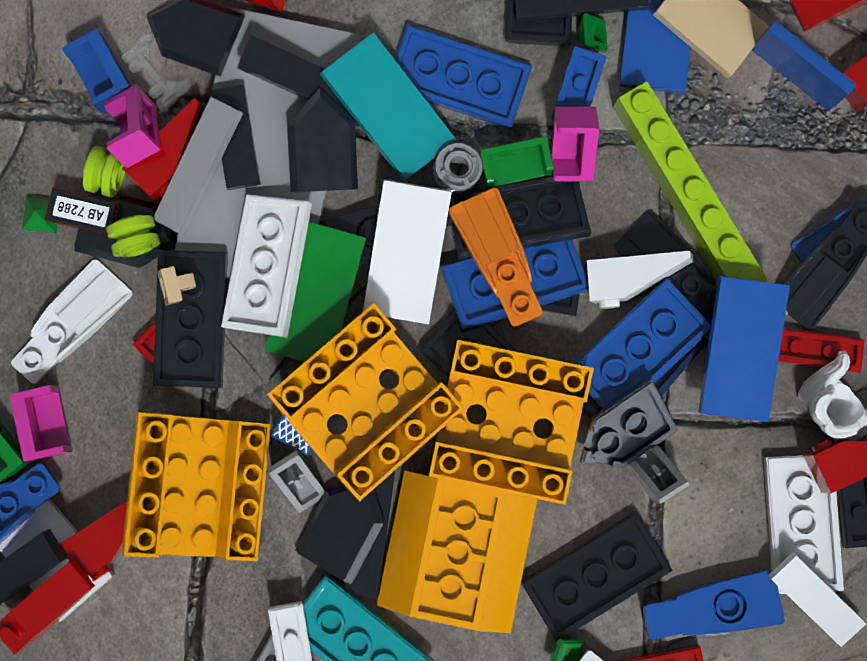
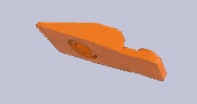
(497, 253)

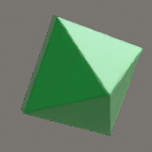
(593, 32)
(35, 214)
(567, 650)

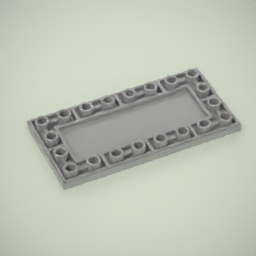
(270, 109)

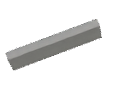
(197, 166)

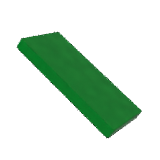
(321, 292)

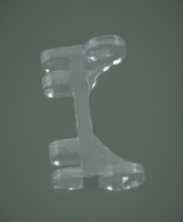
(141, 51)

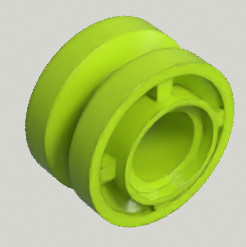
(103, 172)
(133, 235)

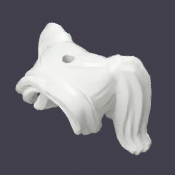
(833, 403)

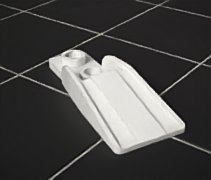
(71, 320)

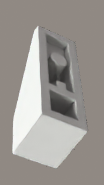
(626, 277)

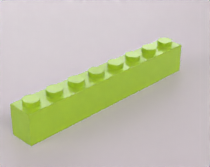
(686, 185)

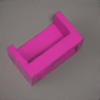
(137, 126)
(574, 143)
(41, 423)

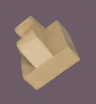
(173, 285)

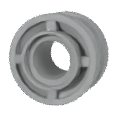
(464, 156)

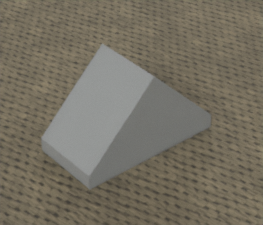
(658, 475)
(297, 481)

